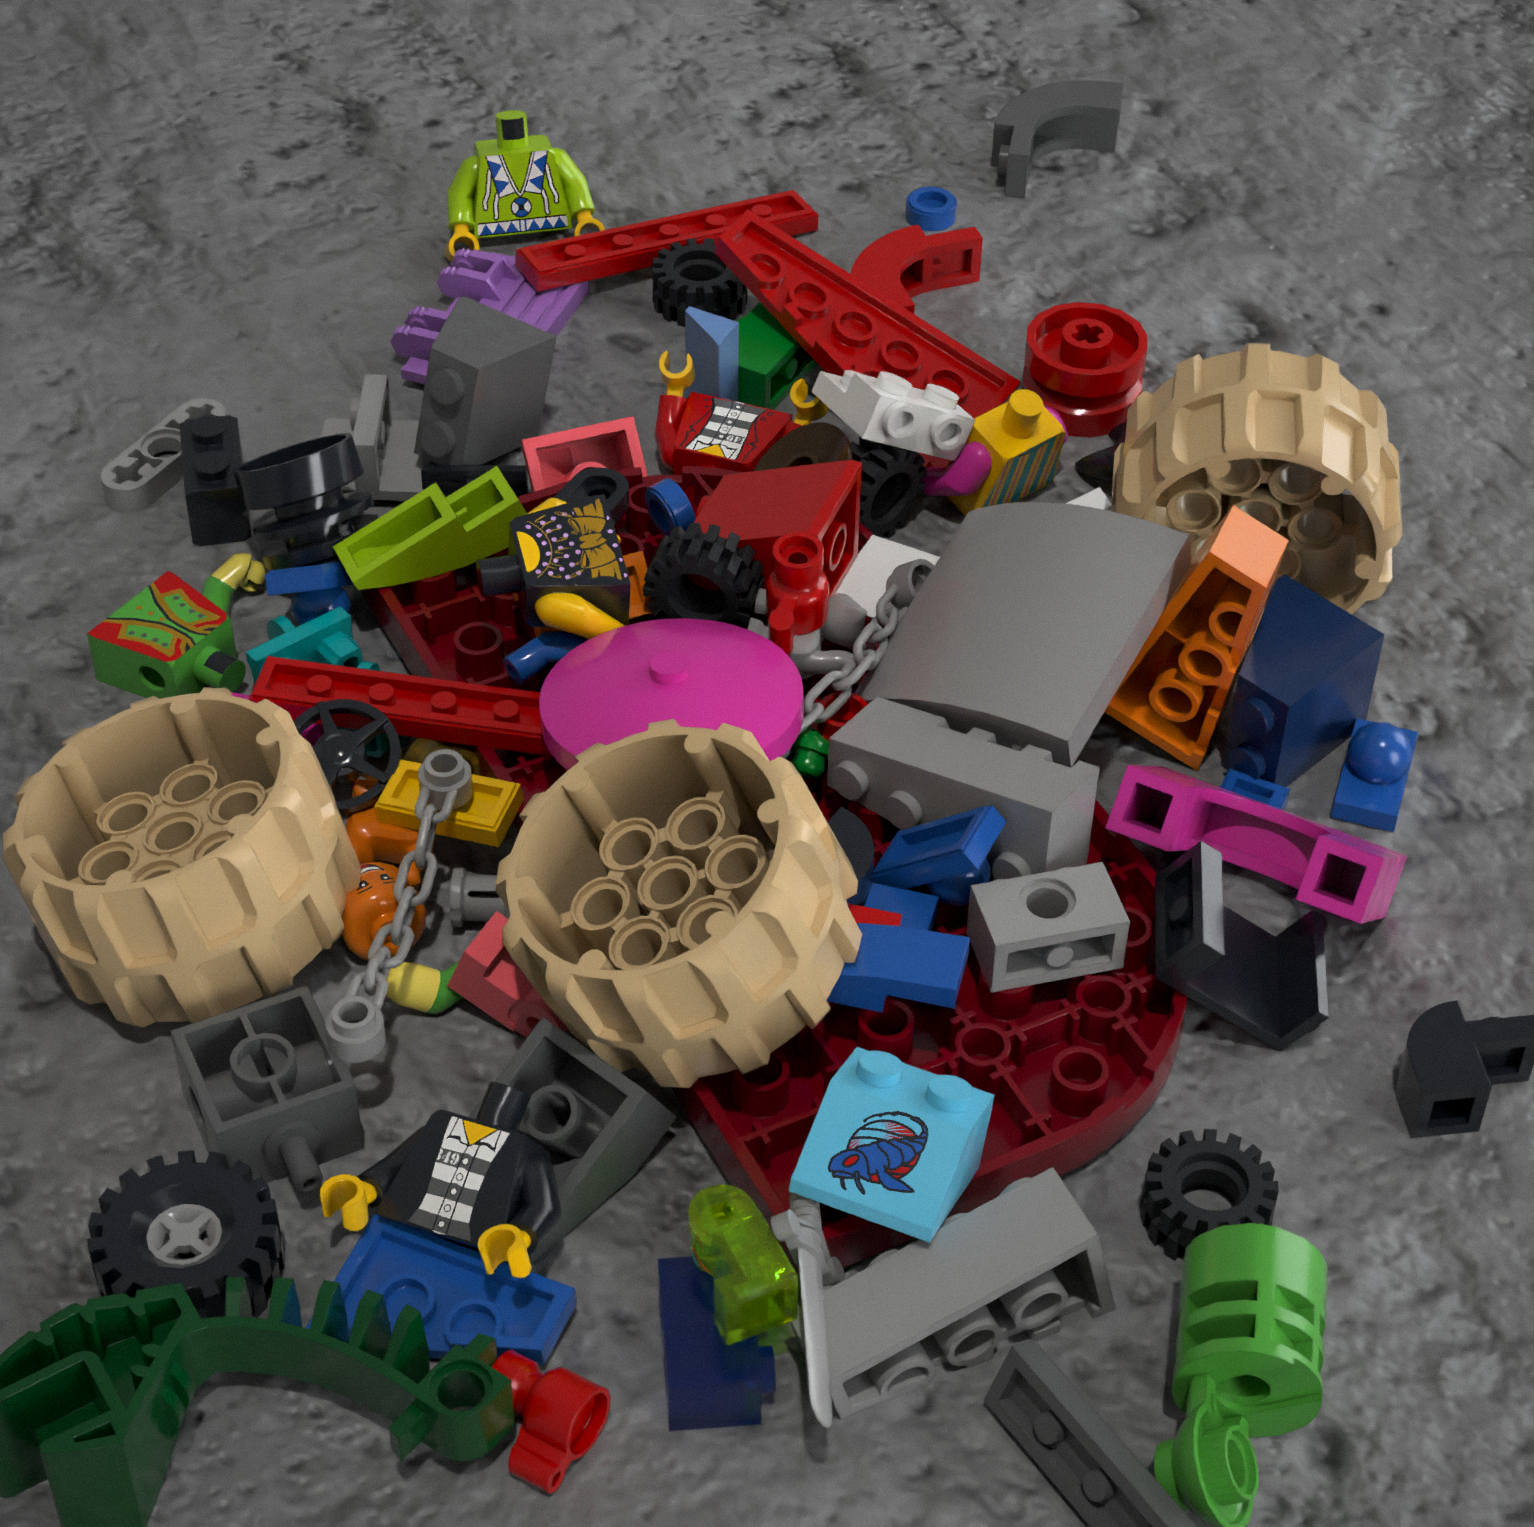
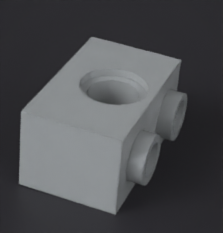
(1047, 926)

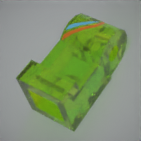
(750, 1270)

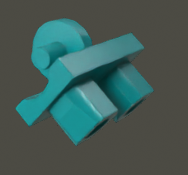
(321, 640)

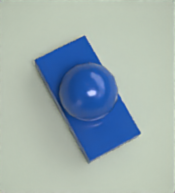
(314, 587)
(1374, 774)
(943, 855)

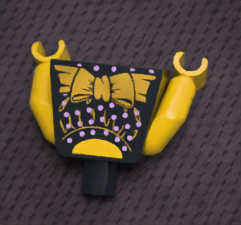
(563, 568)

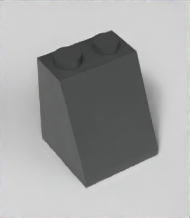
(482, 386)

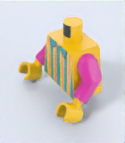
(1004, 457)

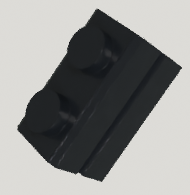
(212, 497)

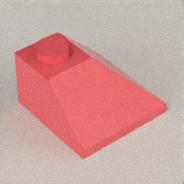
(563, 454)

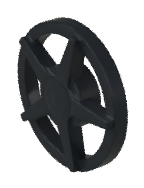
(344, 753)

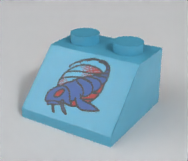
(893, 1143)

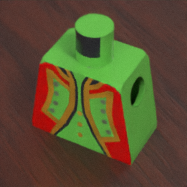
(166, 643)

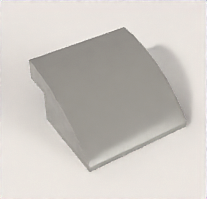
(1031, 622)

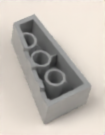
(921, 771)
(954, 1299)

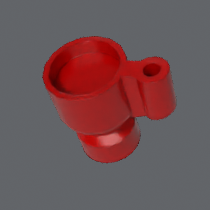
(796, 589)
(559, 1419)

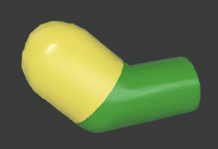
(235, 572)
(422, 987)

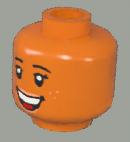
(373, 907)

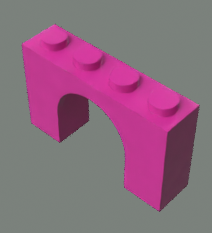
(1321, 862)

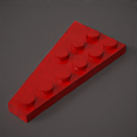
(852, 324)

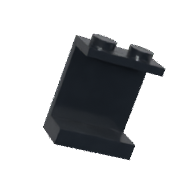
(1230, 964)

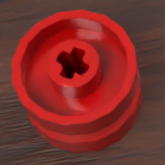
(1085, 364)

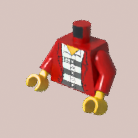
(719, 430)

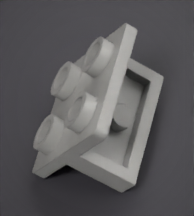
(382, 444)

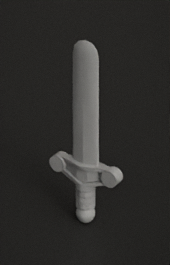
(816, 1268)

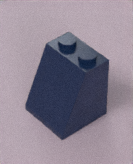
(1300, 685)

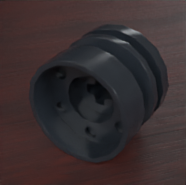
(307, 498)

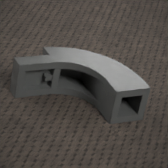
(1050, 120)

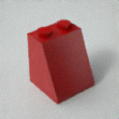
(779, 501)

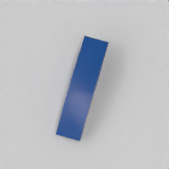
(903, 965)

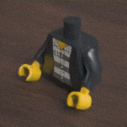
(462, 1183)

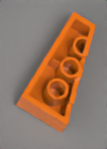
(1200, 641)

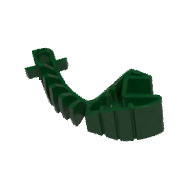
(110, 1382)

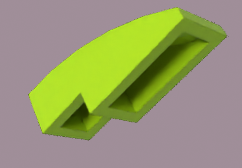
(432, 533)

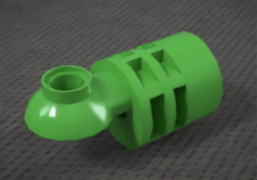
(1243, 1362)

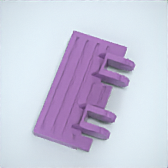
(490, 281)

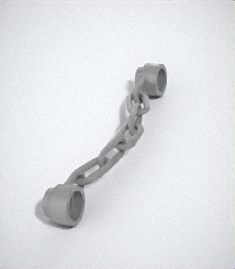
(900, 591)
(355, 1023)

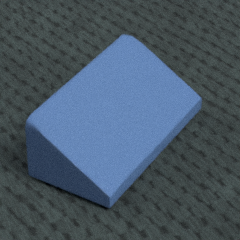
(714, 353)

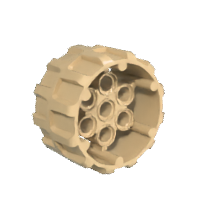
(1282, 446)
(182, 857)
(669, 873)

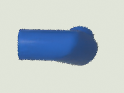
(540, 653)

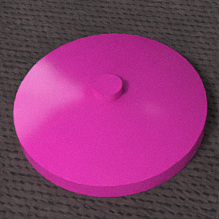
(667, 671)

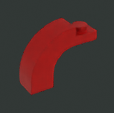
(913, 263)

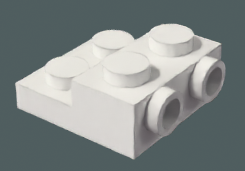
(896, 413)

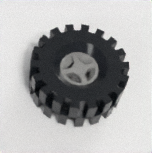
(191, 1210)

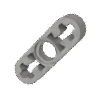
(137, 477)

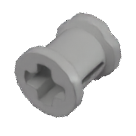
(474, 898)

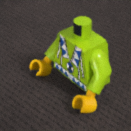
(516, 188)

